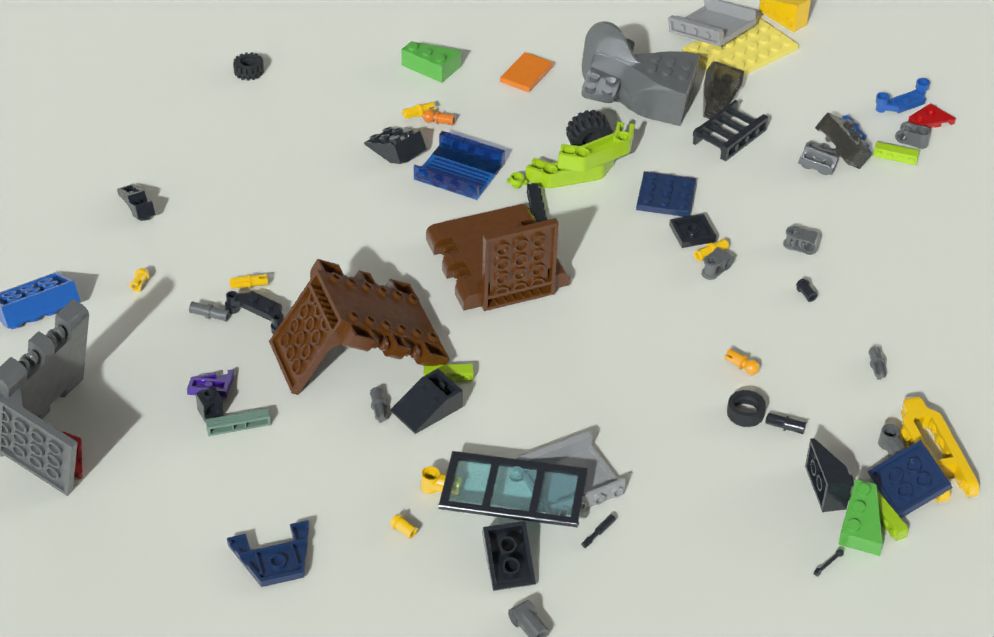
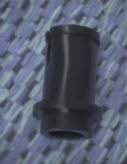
(804, 287)

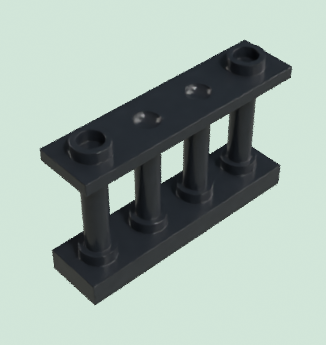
(735, 142)

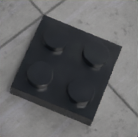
(692, 230)

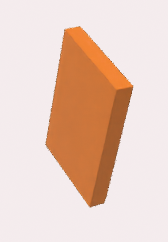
(526, 72)

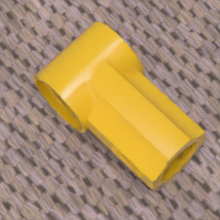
(432, 480)

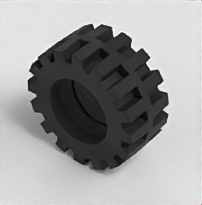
(248, 66)

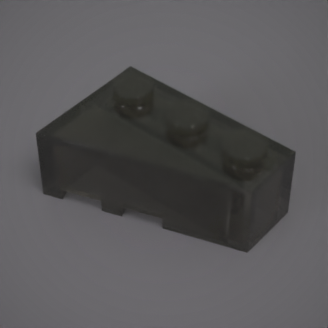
(846, 139)

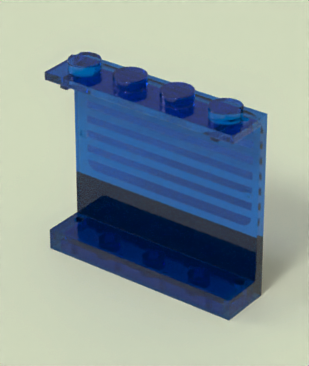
(461, 166)

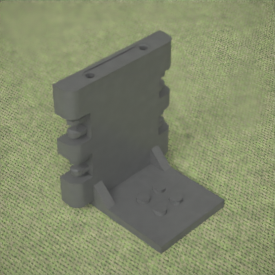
(30, 387)

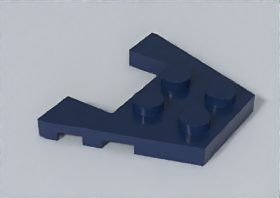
(276, 562)

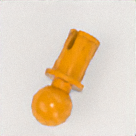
(751, 367)

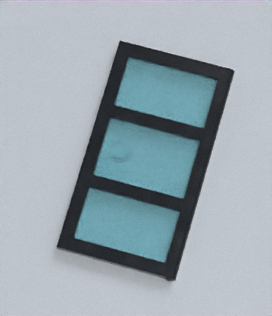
(514, 489)

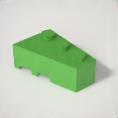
(431, 60)
(862, 520)

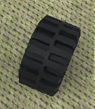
(587, 127)

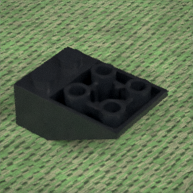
(397, 144)
(428, 401)

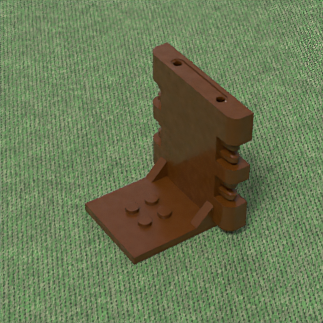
(499, 257)
(356, 315)

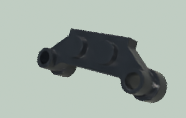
(256, 304)

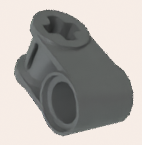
(914, 135)
(803, 240)
(716, 263)

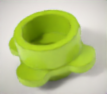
(517, 180)

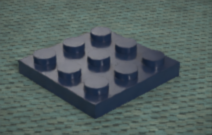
(666, 194)
(910, 479)

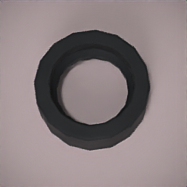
(746, 419)

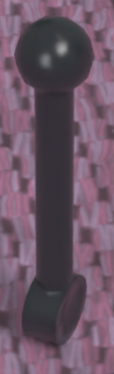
(839, 553)

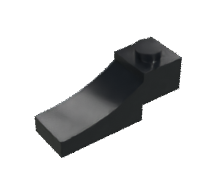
(137, 201)

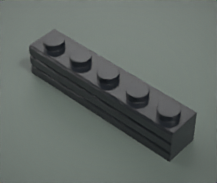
(535, 202)

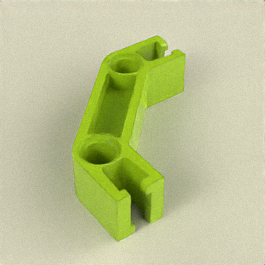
(598, 151)
(550, 176)

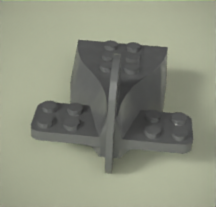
(647, 83)

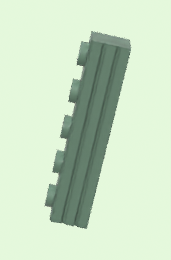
(238, 422)

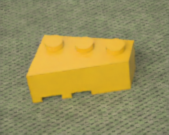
(788, 13)

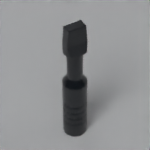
(599, 530)

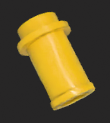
(141, 276)
(405, 527)

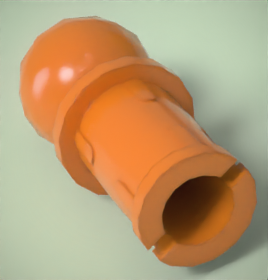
(430, 116)

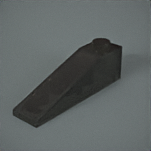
(720, 87)

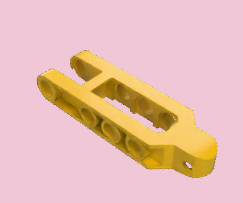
(954, 462)

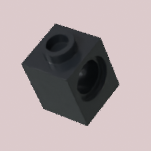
(209, 403)

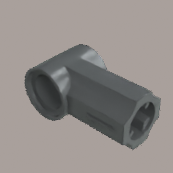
(890, 439)
(526, 617)

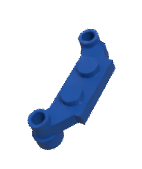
(905, 101)

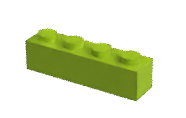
(896, 153)
(455, 372)
(891, 520)

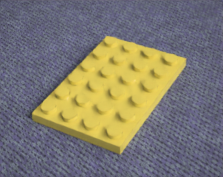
(747, 51)

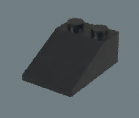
(828, 478)
(508, 555)

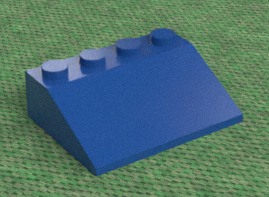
(36, 299)

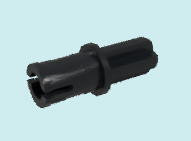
(785, 423)

